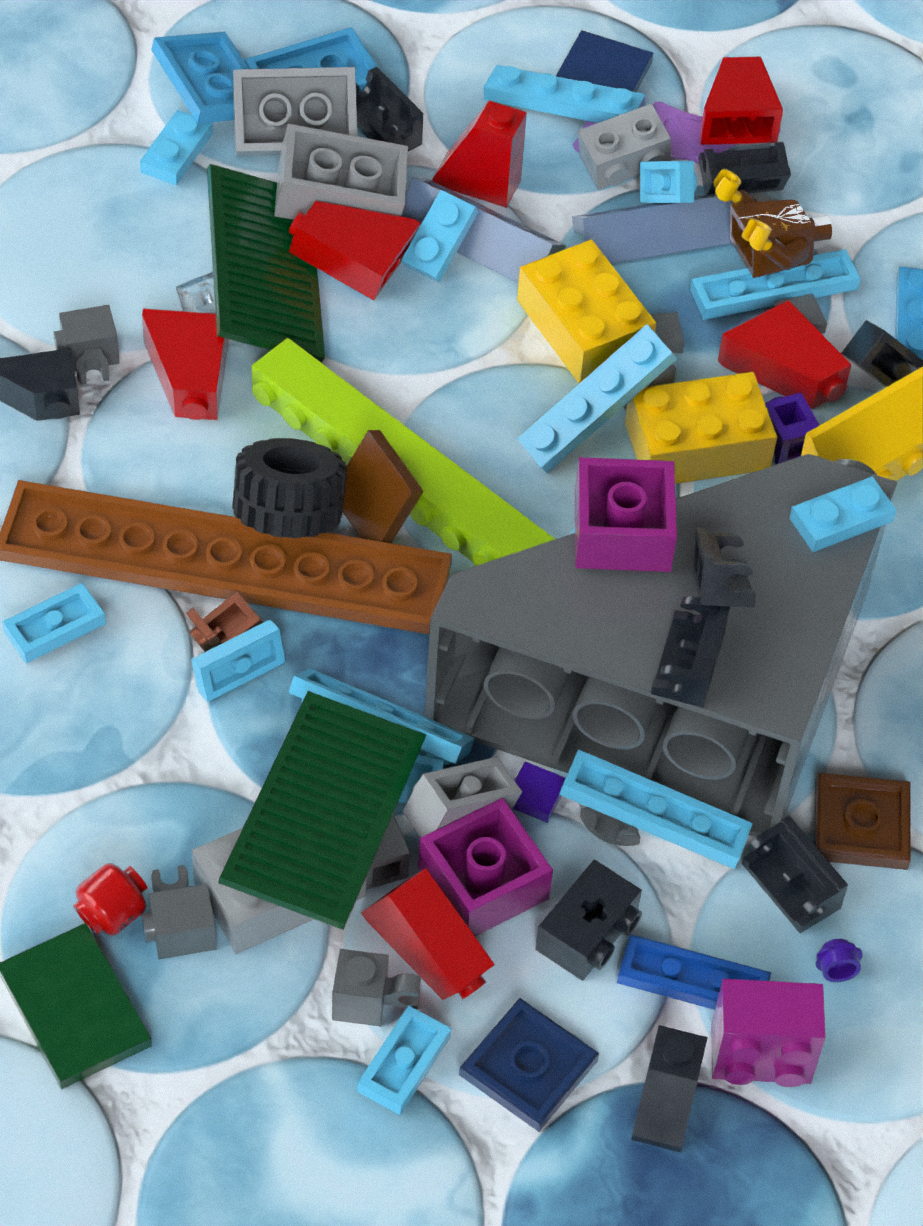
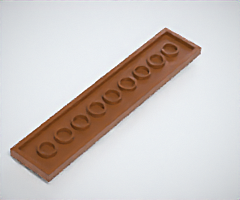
(222, 556)

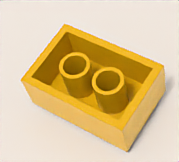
(581, 306)
(703, 426)

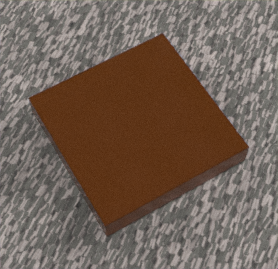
(378, 490)
(863, 820)

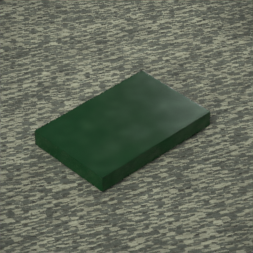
(74, 1005)

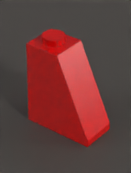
(741, 105)
(487, 156)
(352, 244)
(786, 355)
(187, 360)
(430, 936)

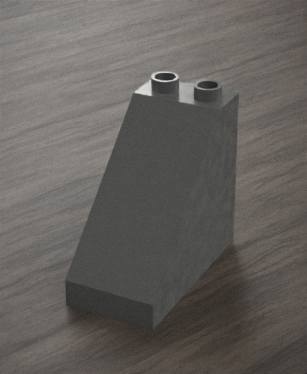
(569, 655)

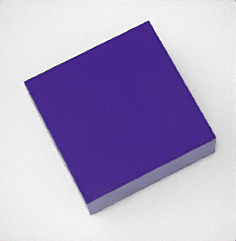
(539, 791)

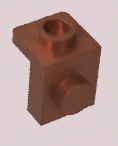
(223, 623)

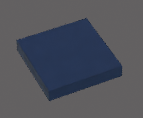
(606, 62)
(529, 1064)

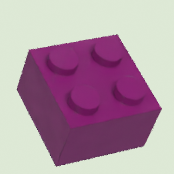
(625, 514)
(487, 866)
(767, 1032)

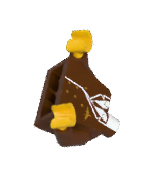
(769, 233)

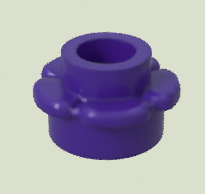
(839, 960)

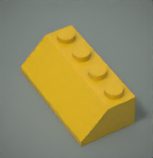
(878, 431)

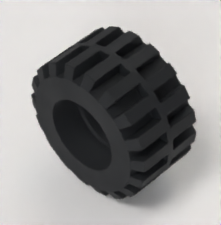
(289, 487)

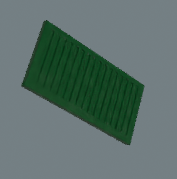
(258, 284)
(323, 810)

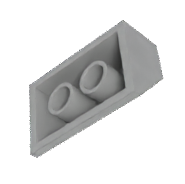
(297, 96)

